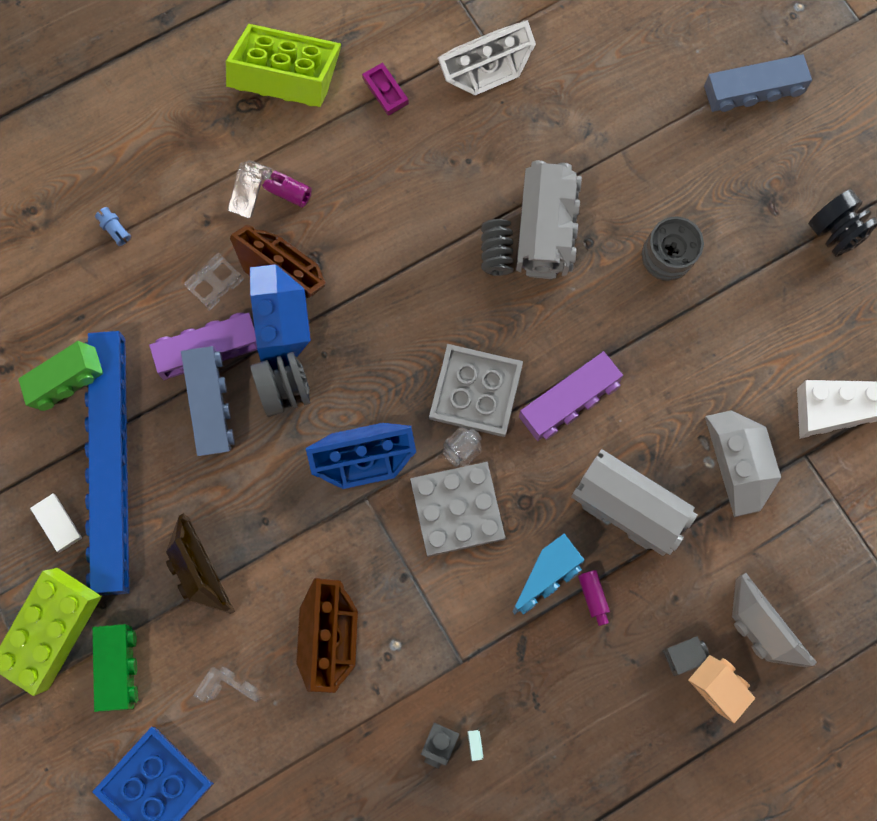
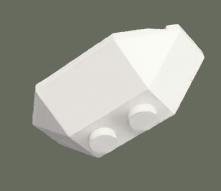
(489, 59)

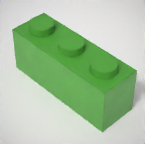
(60, 376)

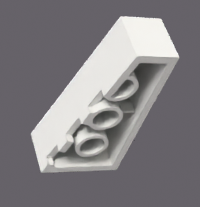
(835, 405)

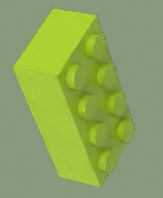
(46, 630)

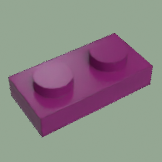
(385, 89)

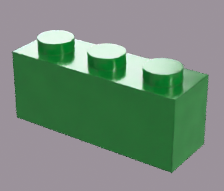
(114, 668)

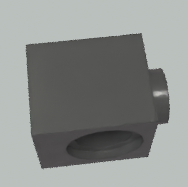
(686, 655)

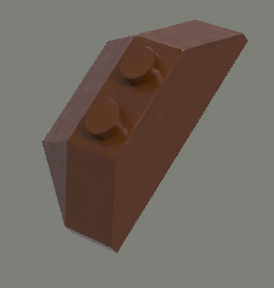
(264, 248)
(326, 636)

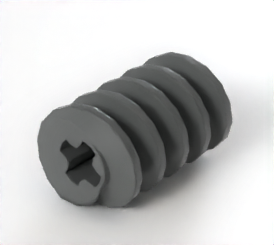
(495, 247)

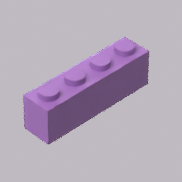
(230, 337)
(571, 396)

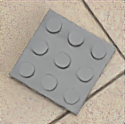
(476, 390)
(457, 509)

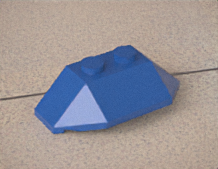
(278, 314)
(362, 454)

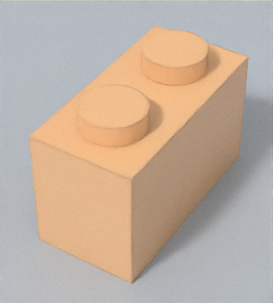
(722, 688)

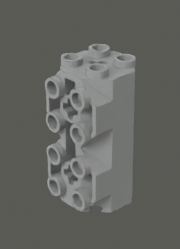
(548, 220)
(634, 504)

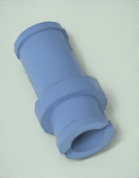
(110, 222)

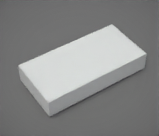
(56, 523)

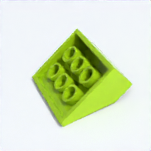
(282, 65)

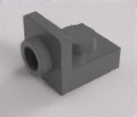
(439, 745)

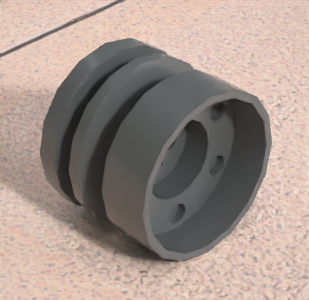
(678, 236)
(280, 384)

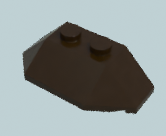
(194, 568)

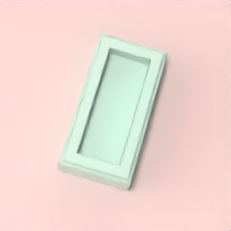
(475, 745)

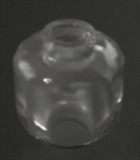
(462, 447)

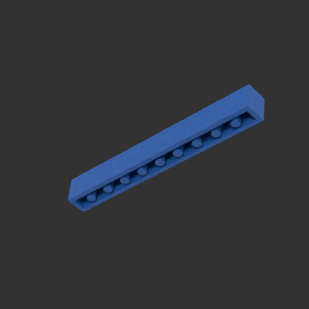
(107, 469)

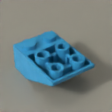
(556, 562)

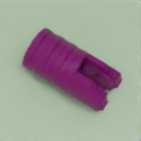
(288, 189)

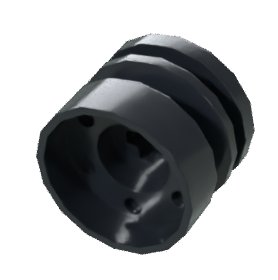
(843, 223)

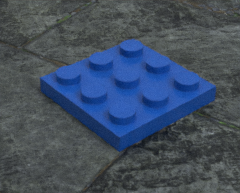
(153, 782)

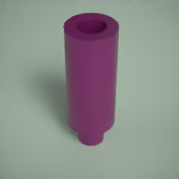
(594, 596)

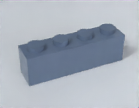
(757, 83)
(206, 400)

